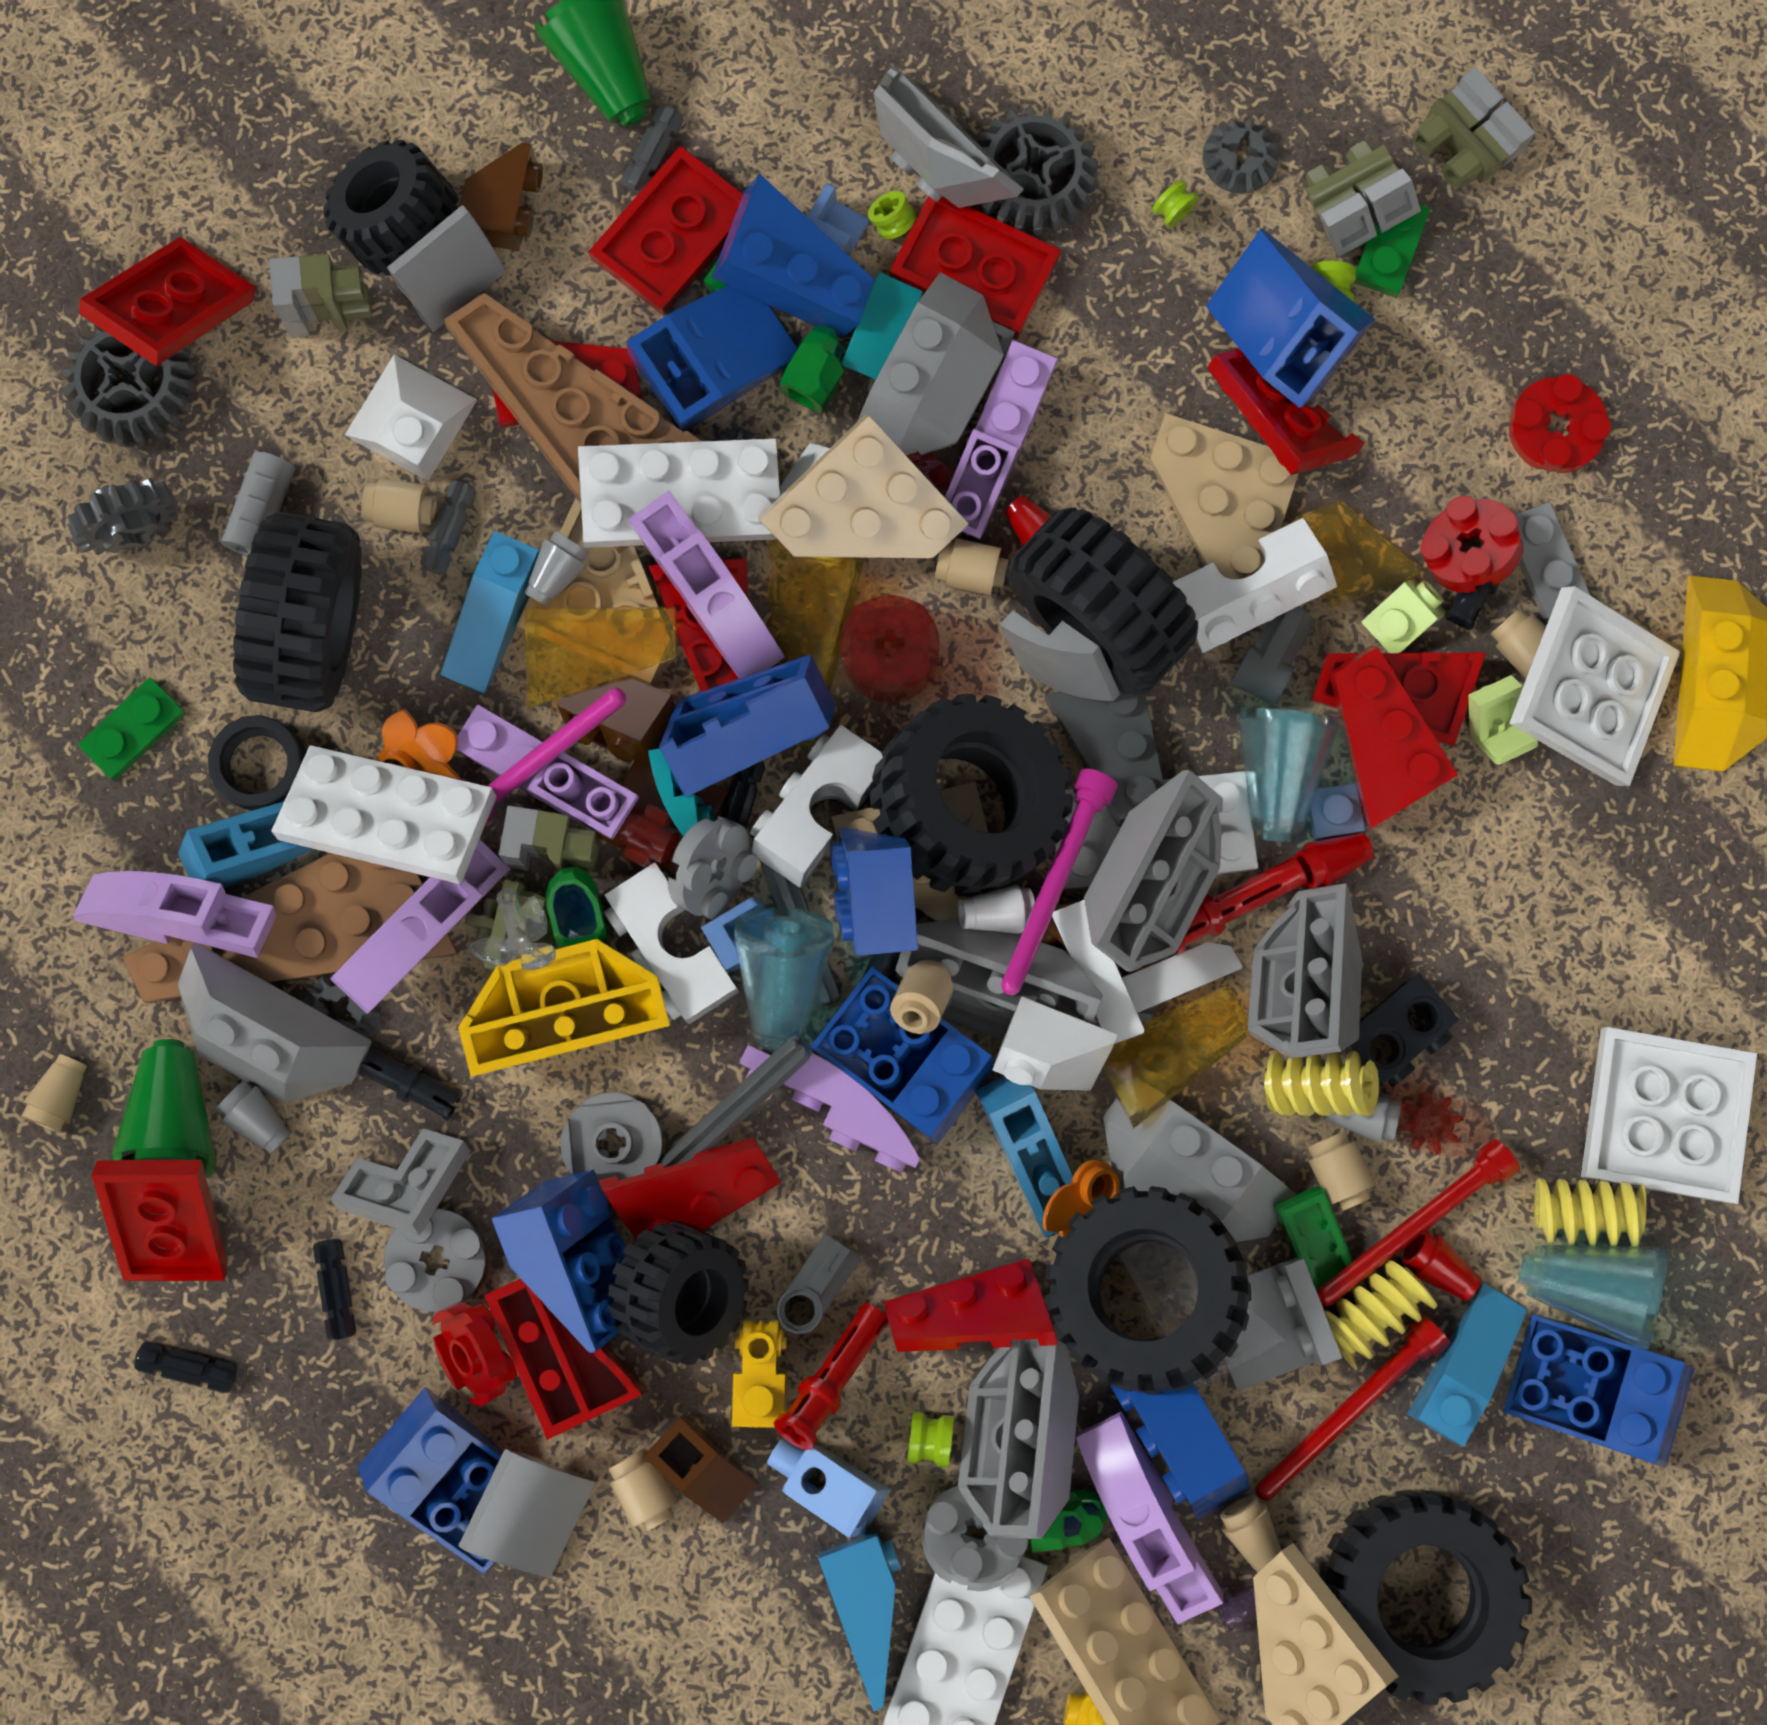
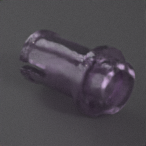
(1237, 1609)

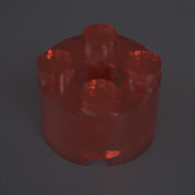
(916, 644)

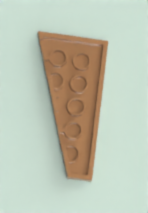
(552, 392)
(319, 925)

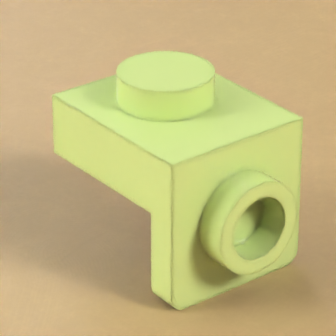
(1405, 615)
(1490, 718)

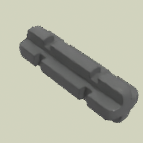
(652, 148)
(448, 527)

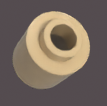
(398, 505)
(971, 566)
(1519, 639)
(922, 997)
(1341, 1170)
(642, 1491)

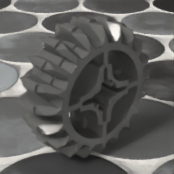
(1066, 152)
(98, 412)

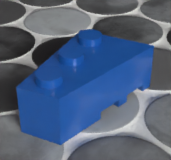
(791, 262)
(745, 722)
(1191, 1445)

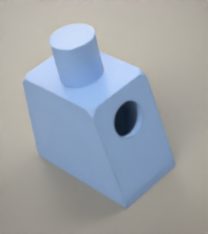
(849, 1495)

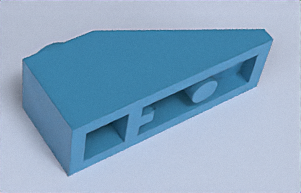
(490, 612)
(237, 848)
(1026, 1142)
(1470, 1367)
(864, 1595)

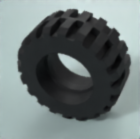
(1108, 592)
(297, 611)
(1016, 760)
(1094, 1244)
(1495, 1600)

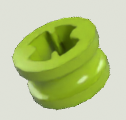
(1175, 203)
(892, 215)

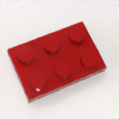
(669, 231)
(980, 254)
(167, 300)
(160, 1220)

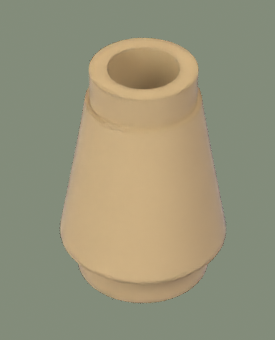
(55, 1095)
(1251, 1530)

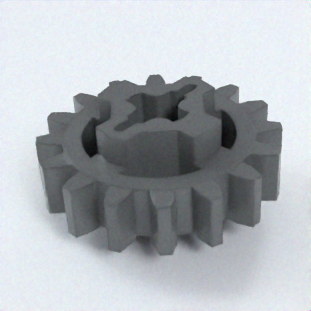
(123, 516)

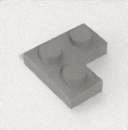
(405, 1195)

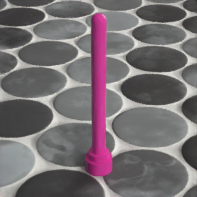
(557, 744)
(1092, 793)

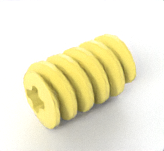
(1321, 1087)
(1590, 1211)
(1377, 1311)

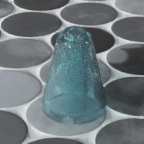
(1283, 767)
(781, 970)
(1600, 1285)

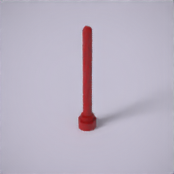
(1492, 1165)
(1422, 1342)

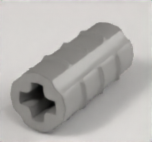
(259, 497)

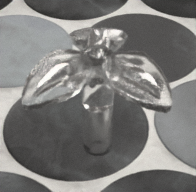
(523, 928)

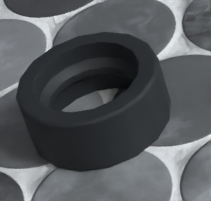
(230, 738)

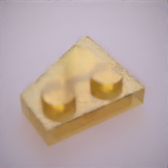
(1357, 554)

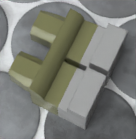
(1473, 130)
(1358, 194)
(316, 290)
(548, 837)

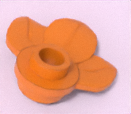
(419, 748)
(1088, 1183)

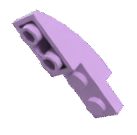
(999, 435)
(706, 586)
(561, 784)
(177, 907)
(416, 930)
(854, 1111)
(1145, 1519)

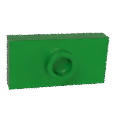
(1314, 1234)

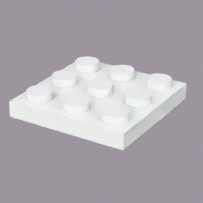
(1594, 686)
(1669, 1115)

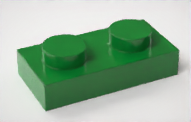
(1390, 254)
(131, 729)

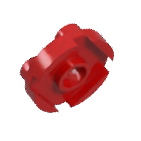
(1554, 451)
(1465, 521)
(472, 1352)

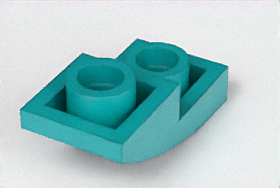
(880, 325)
(682, 810)

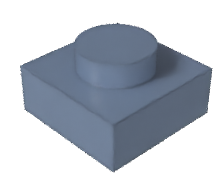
(1336, 812)

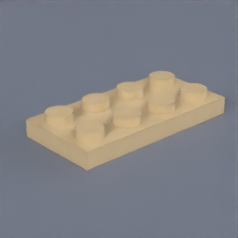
(1119, 1644)

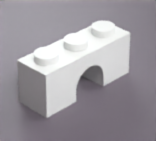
(1292, 574)
(790, 836)
(643, 910)

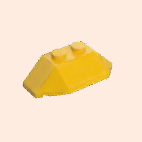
(1721, 675)
(568, 1005)

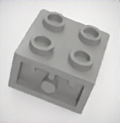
(1292, 1306)

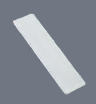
(1180, 974)
(1116, 1008)

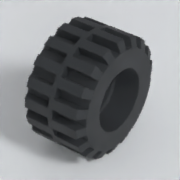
(387, 203)
(649, 1288)

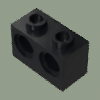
(1391, 1023)

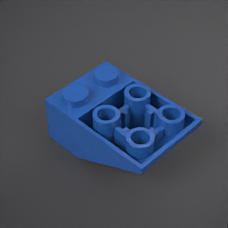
(1287, 318)
(710, 354)
(877, 892)
(915, 1075)
(566, 1252)
(1599, 1390)
(433, 1471)

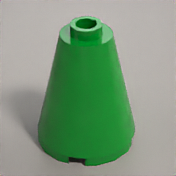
(600, 54)
(166, 1110)

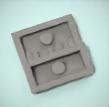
(447, 268)
(1060, 660)
(527, 1513)

